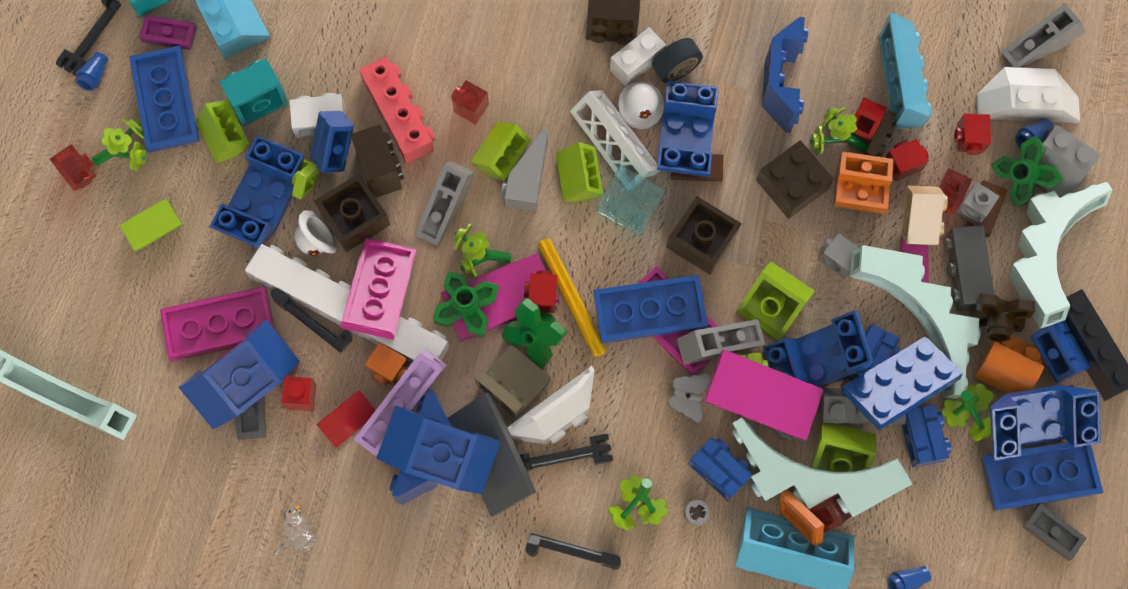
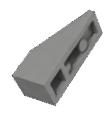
(1044, 38)
(526, 176)
(444, 202)
(709, 342)

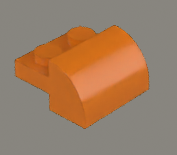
(863, 182)
(1010, 366)

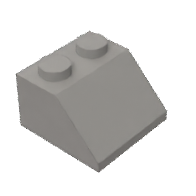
(1071, 158)

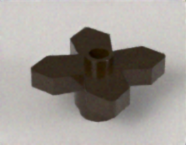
(1002, 316)

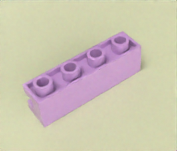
(404, 394)

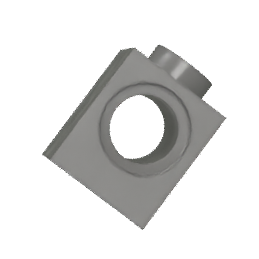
(977, 204)
(838, 255)

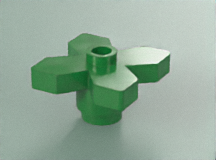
(1024, 185)
(459, 292)
(535, 331)

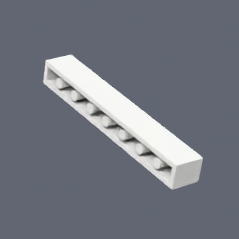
(328, 299)

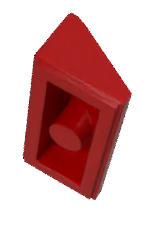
(346, 419)

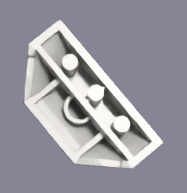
(1028, 96)
(556, 413)

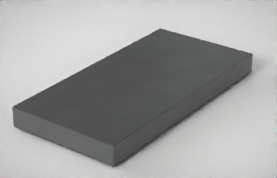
(508, 477)

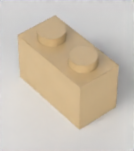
(923, 215)

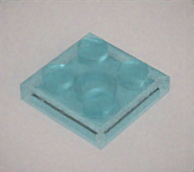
(630, 200)

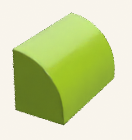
(221, 131)
(500, 150)
(579, 173)
(151, 225)

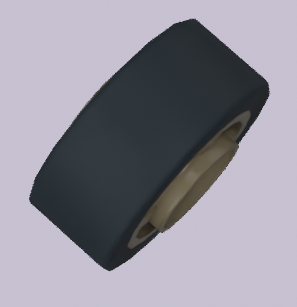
(677, 60)

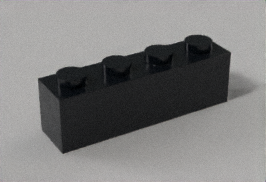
(1107, 363)

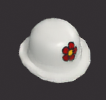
(641, 105)
(314, 235)

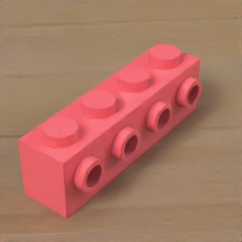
(397, 110)

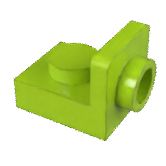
(305, 180)

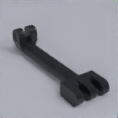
(75, 60)
(339, 343)
(570, 455)
(604, 558)

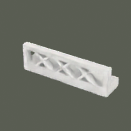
(617, 129)

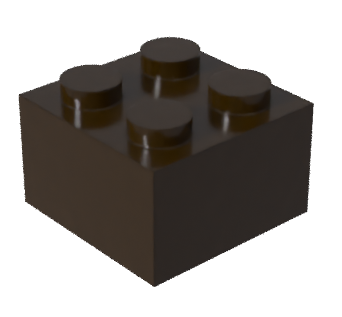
(612, 21)
(378, 160)
(794, 179)
(352, 212)
(703, 235)

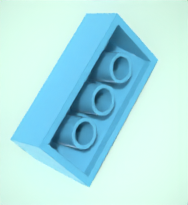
(233, 24)
(904, 72)
(779, 550)

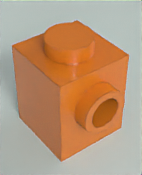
(386, 365)

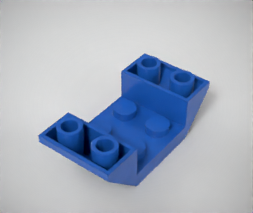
(783, 102)
(687, 128)
(261, 195)
(824, 354)
(240, 376)
(1044, 417)
(437, 451)
(407, 486)

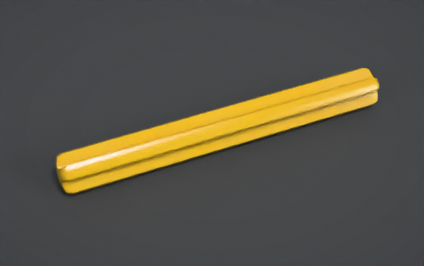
(572, 297)

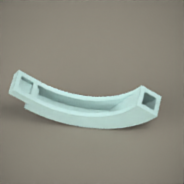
(65, 397)

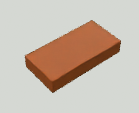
(801, 518)

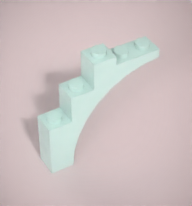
(1037, 274)
(930, 304)
(856, 488)

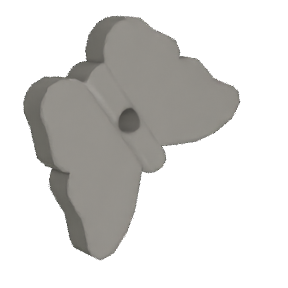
(694, 387)

